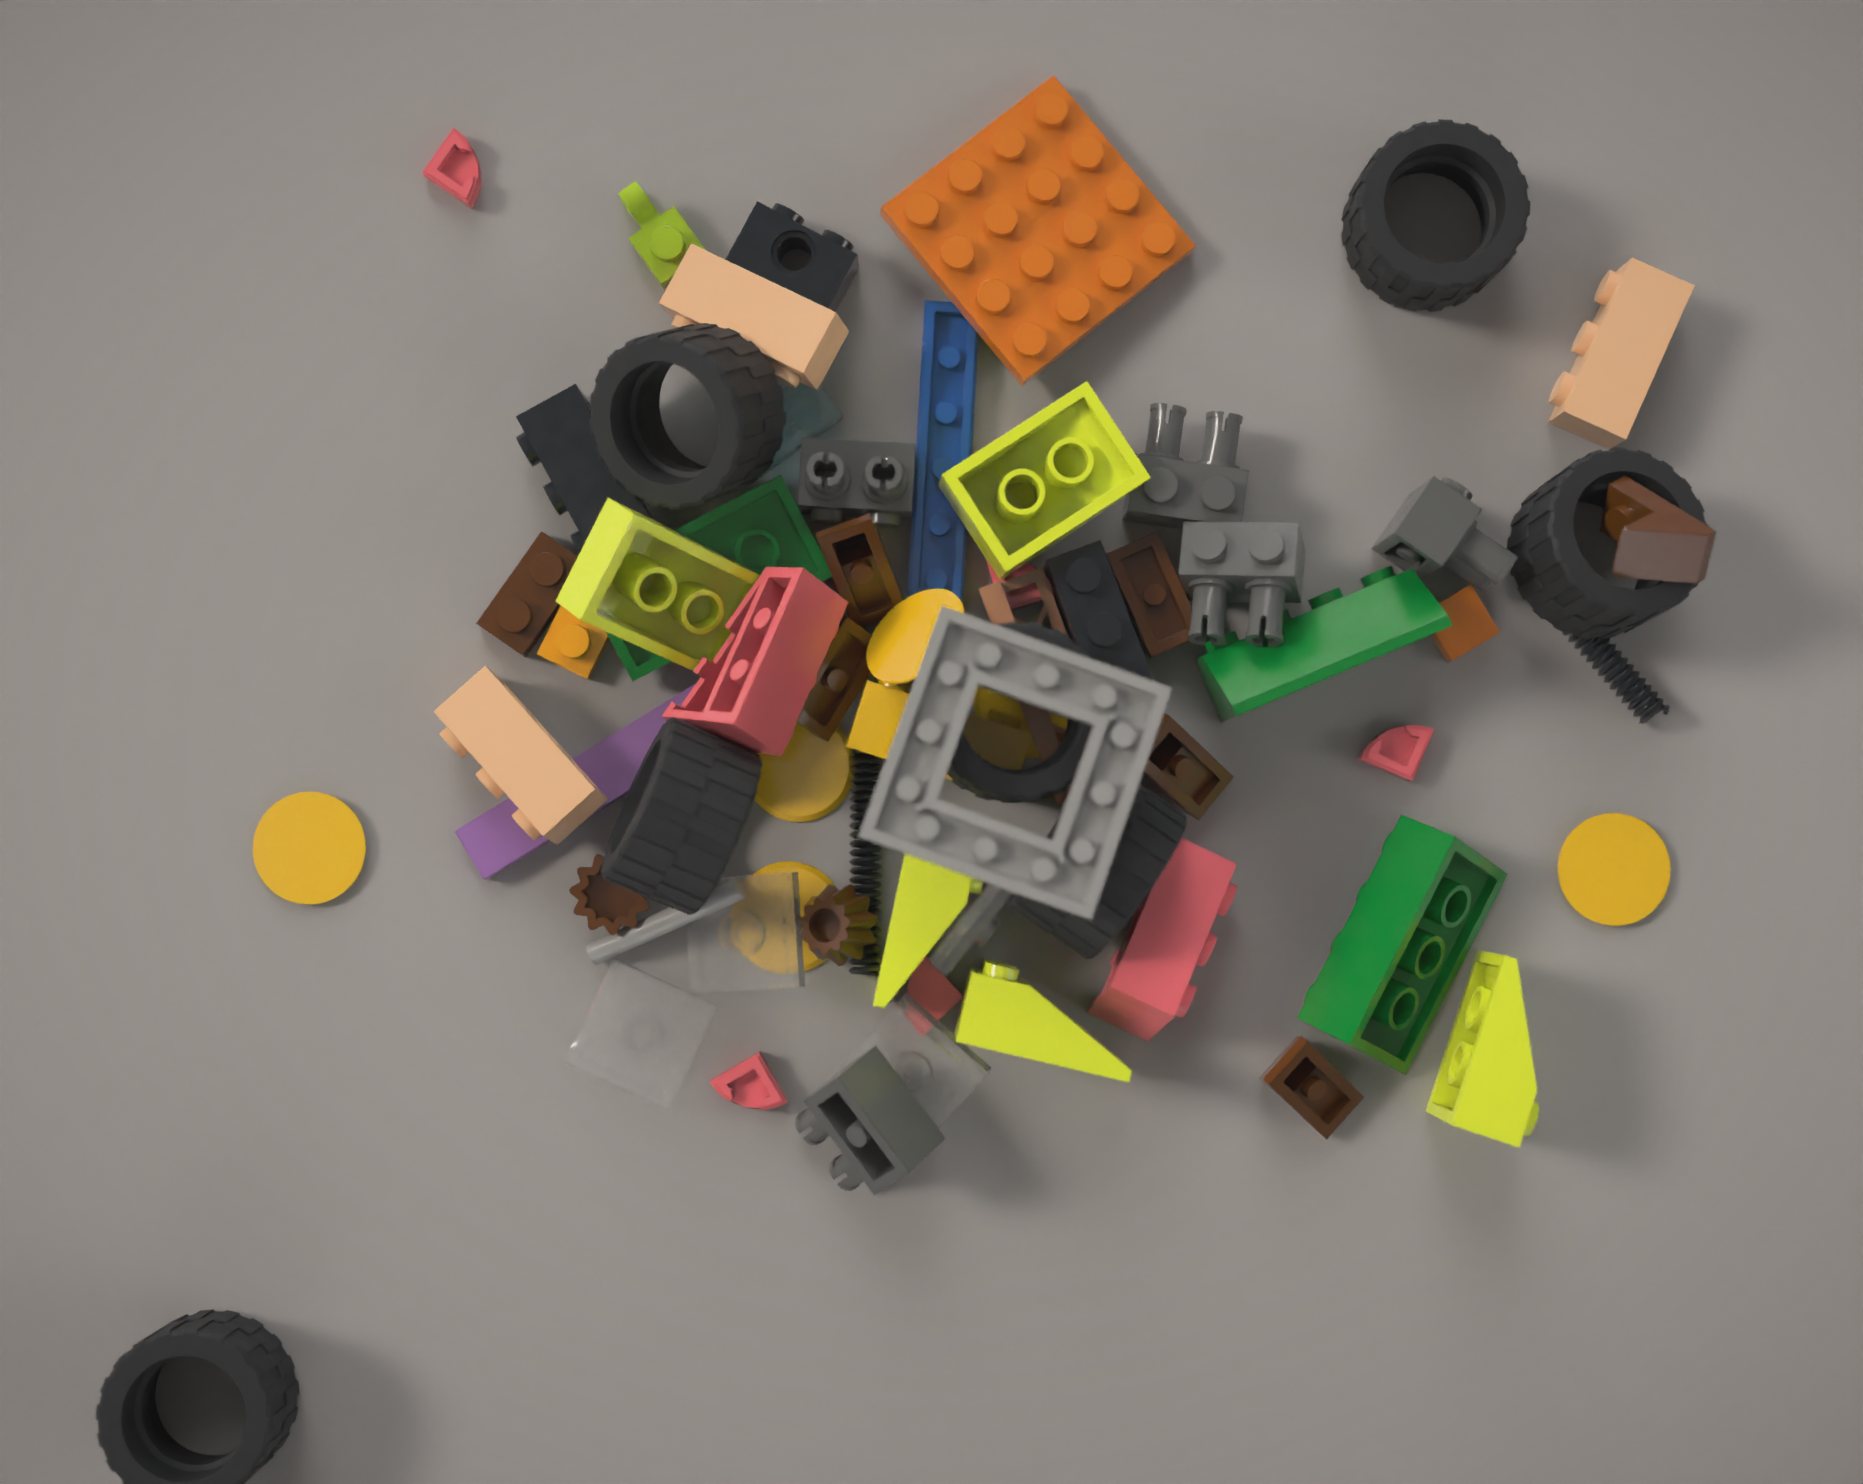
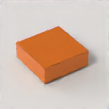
(1470, 624)

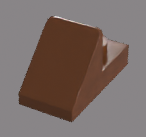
(1654, 536)
(860, 569)
(1184, 769)
(1312, 1086)

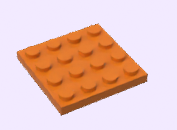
(1037, 230)

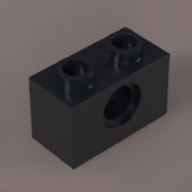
(778, 230)

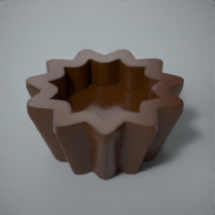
(605, 902)
(838, 924)

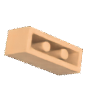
(787, 328)
(1619, 352)
(518, 757)

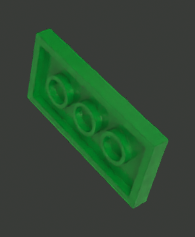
(752, 530)

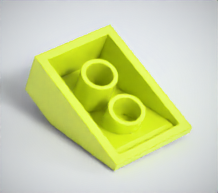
(1043, 480)
(654, 587)
(922, 911)
(1018, 1020)
(1488, 1062)

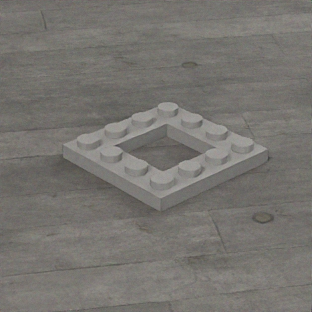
(1124, 724)

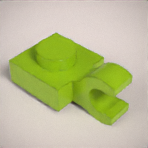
(661, 238)

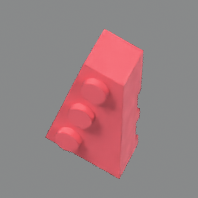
(767, 662)
(1166, 943)

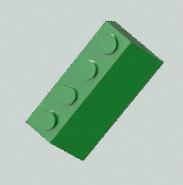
(1322, 642)
(1403, 943)

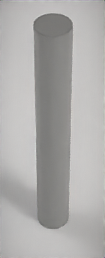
(662, 923)

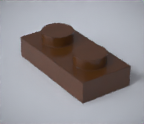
(1152, 593)
(529, 595)
(837, 681)

